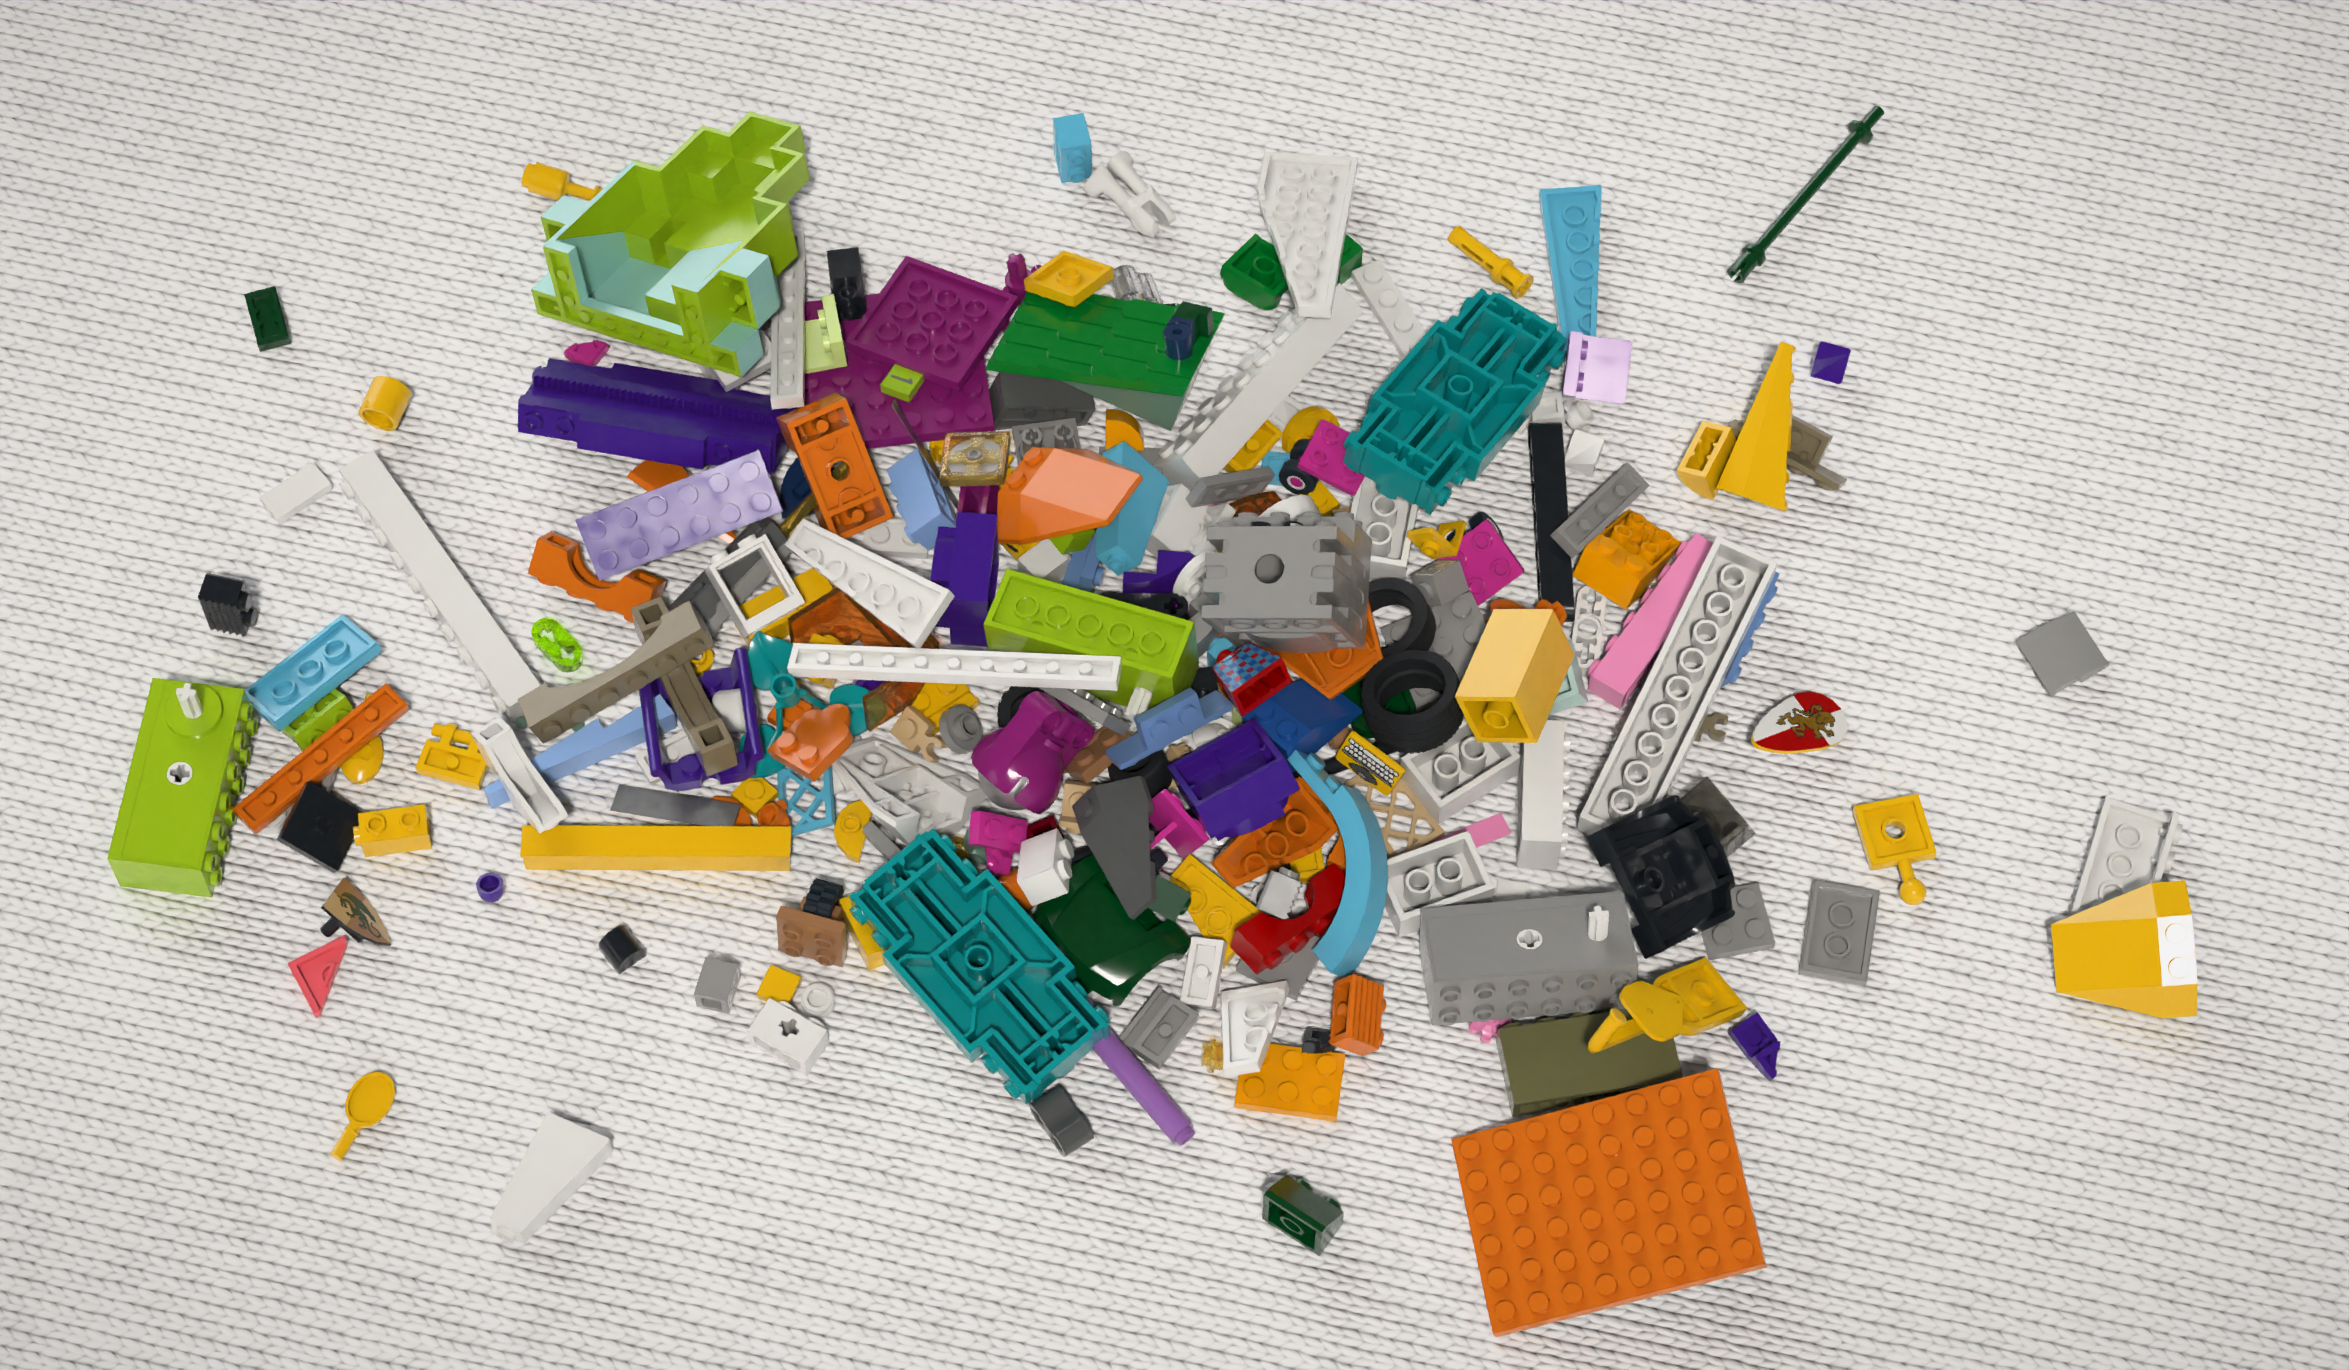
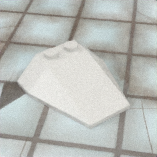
(908, 790)

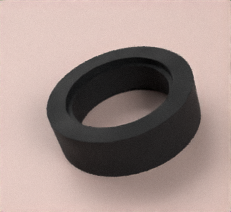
(1403, 593)

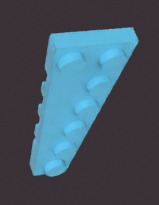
(1572, 244)

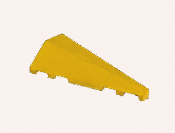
(1760, 453)

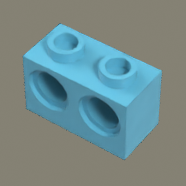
(1072, 148)

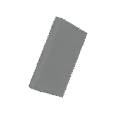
(1839, 932)

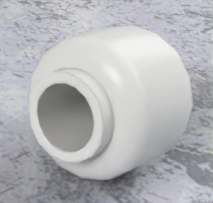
(729, 707)

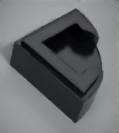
(1317, 1041)

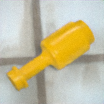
(554, 183)

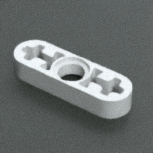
(1595, 619)

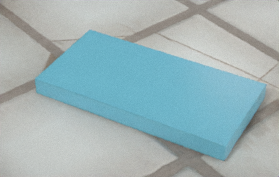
(311, 672)

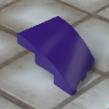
(1168, 568)

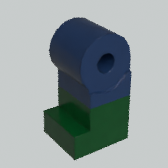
(1185, 329)

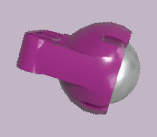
(1026, 759)

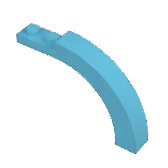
(1366, 868)

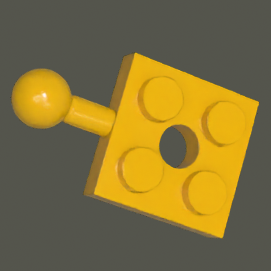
(1888, 852)

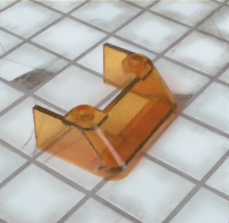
(848, 622)

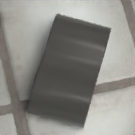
(1061, 1121)

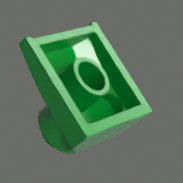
(1255, 274)

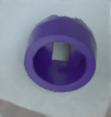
(490, 887)

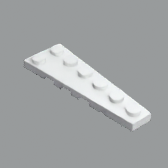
(886, 590)

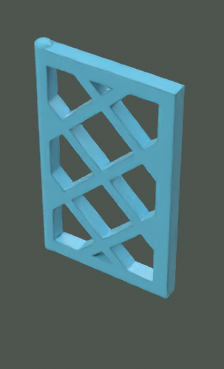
(826, 795)

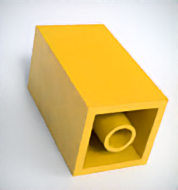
(1514, 675)

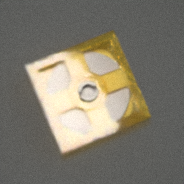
(975, 458)

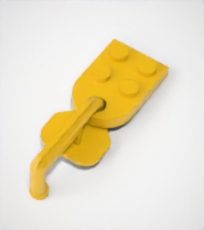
(1675, 1004)

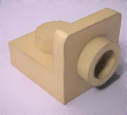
(1072, 793)

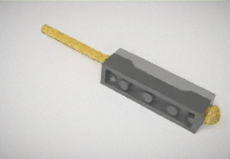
(749, 572)

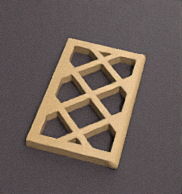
(1418, 813)

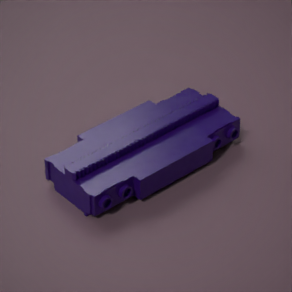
(650, 415)

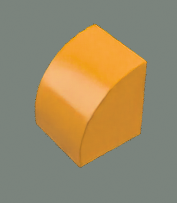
(1121, 428)

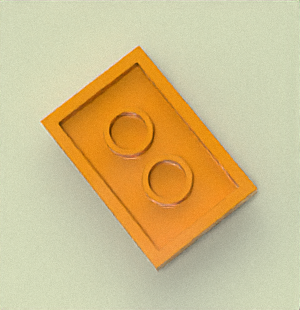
(1294, 1084)

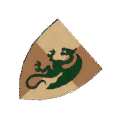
(354, 915)

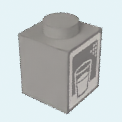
(1441, 581)
(717, 984)

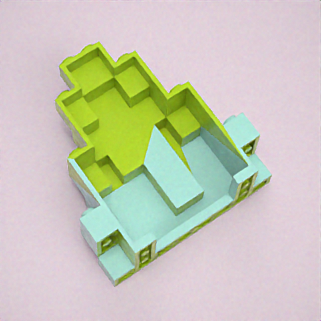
(682, 248)

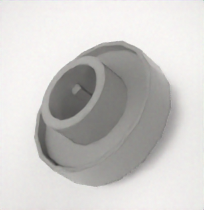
(960, 729)

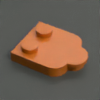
(814, 741)

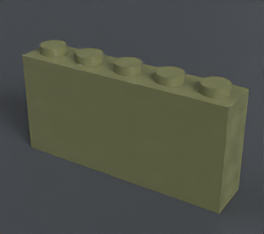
(1552, 1069)

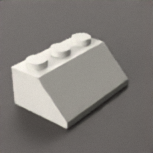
(1387, 525)

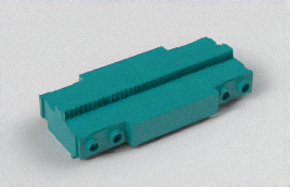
(1455, 400)
(979, 965)

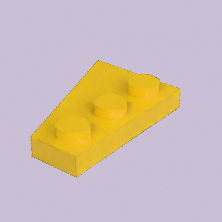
(1214, 904)

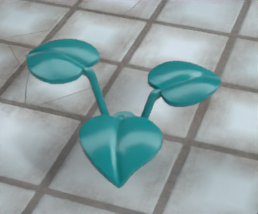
(769, 671)

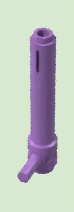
(1144, 1088)

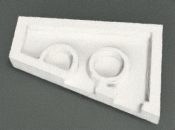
(1249, 1025)

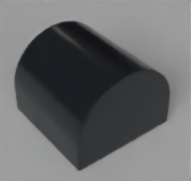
(621, 949)

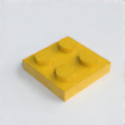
(1068, 278)

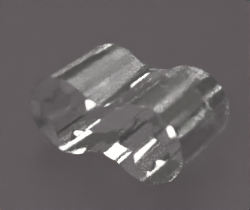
(1134, 285)

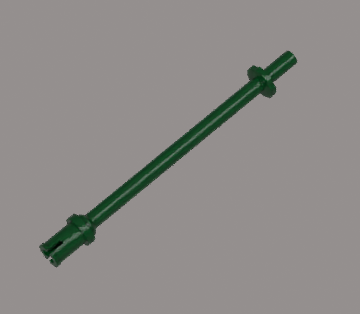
(1754, 254)

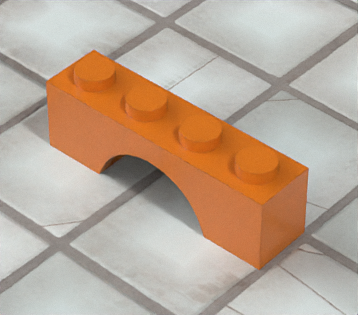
(560, 564)

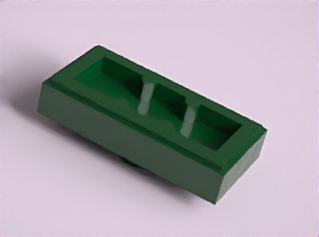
(267, 318)

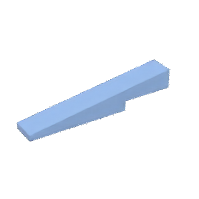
(589, 747)

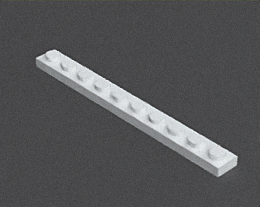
(955, 666)

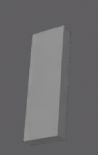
(1229, 486)

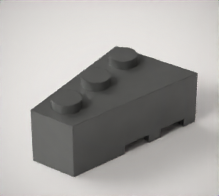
(1035, 400)

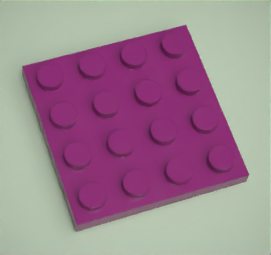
(932, 323)

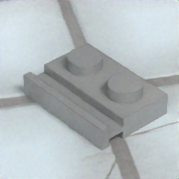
(1159, 1028)

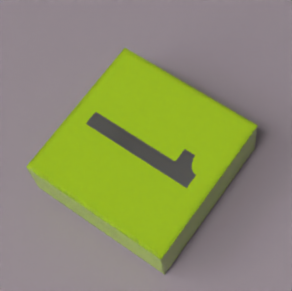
(902, 383)

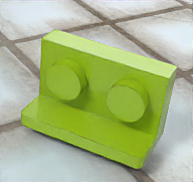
(318, 719)

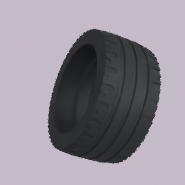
(1405, 672)

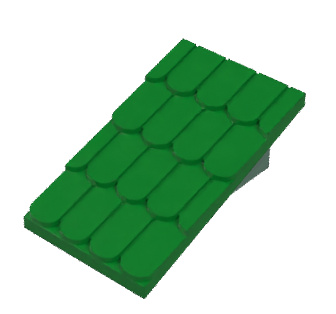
(1105, 350)

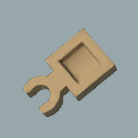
(915, 732)

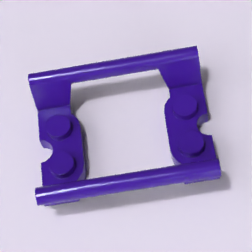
(687, 771)

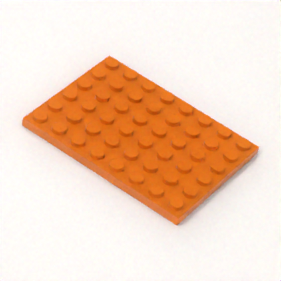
(1608, 1203)

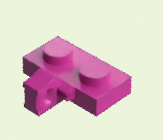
(1000, 838)

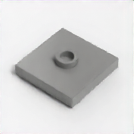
(1294, 968)

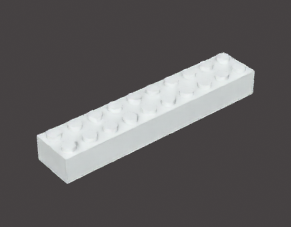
(1680, 685)

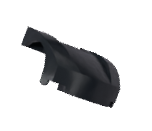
(1669, 872)

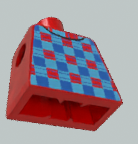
(1250, 676)

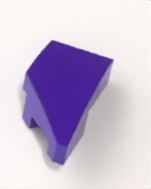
(1757, 1044)

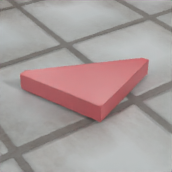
(317, 972)

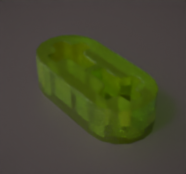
(562, 640)

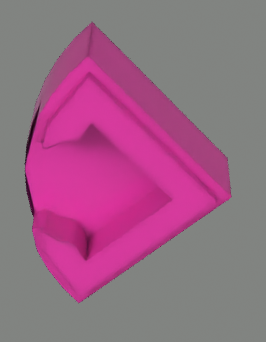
(587, 353)

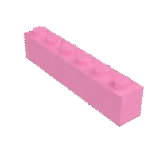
(1645, 632)

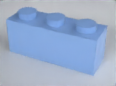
(920, 499)

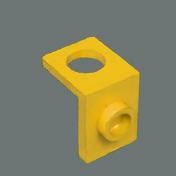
(1433, 542)

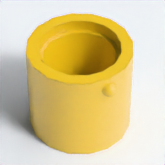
(385, 403)

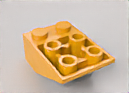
(1626, 558)

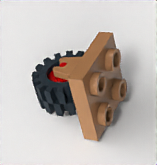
(816, 926)

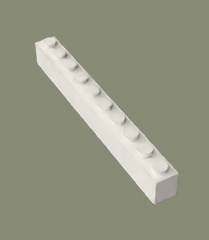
(439, 582)

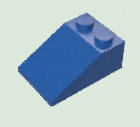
(1303, 718)

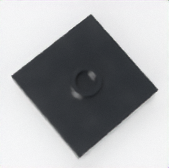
(320, 826)

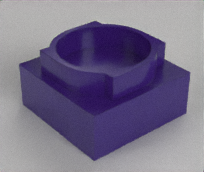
(968, 566)
(1235, 782)

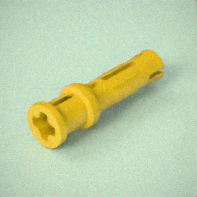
(1500, 269)

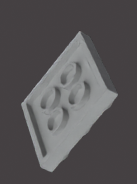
(1456, 638)

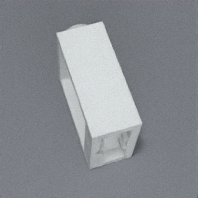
(746, 547)

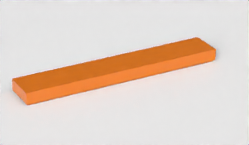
(321, 758)

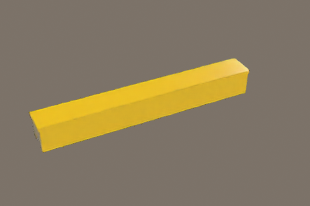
(657, 848)

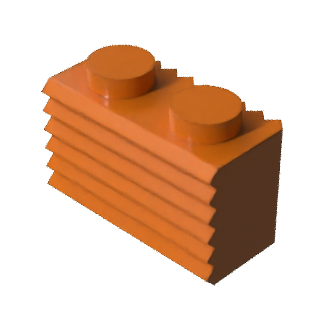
(1357, 1015)

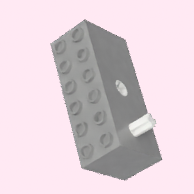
(1526, 957)

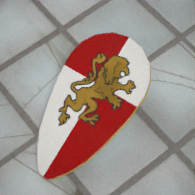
(1801, 725)

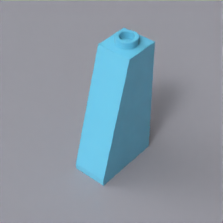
(1126, 538)

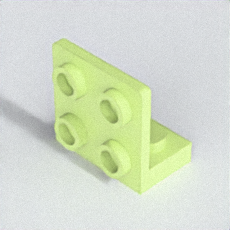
(824, 339)

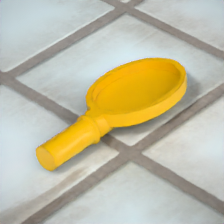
(366, 762)
(365, 1107)

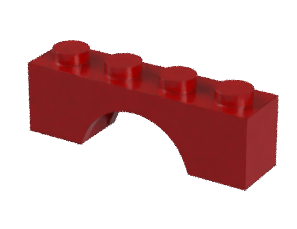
(1267, 940)

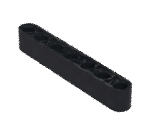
(1549, 513)

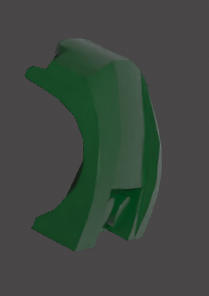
(1101, 939)

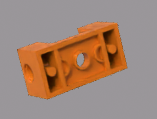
(828, 434)

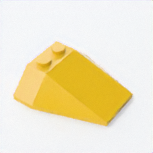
(2131, 952)

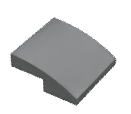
(2062, 653)

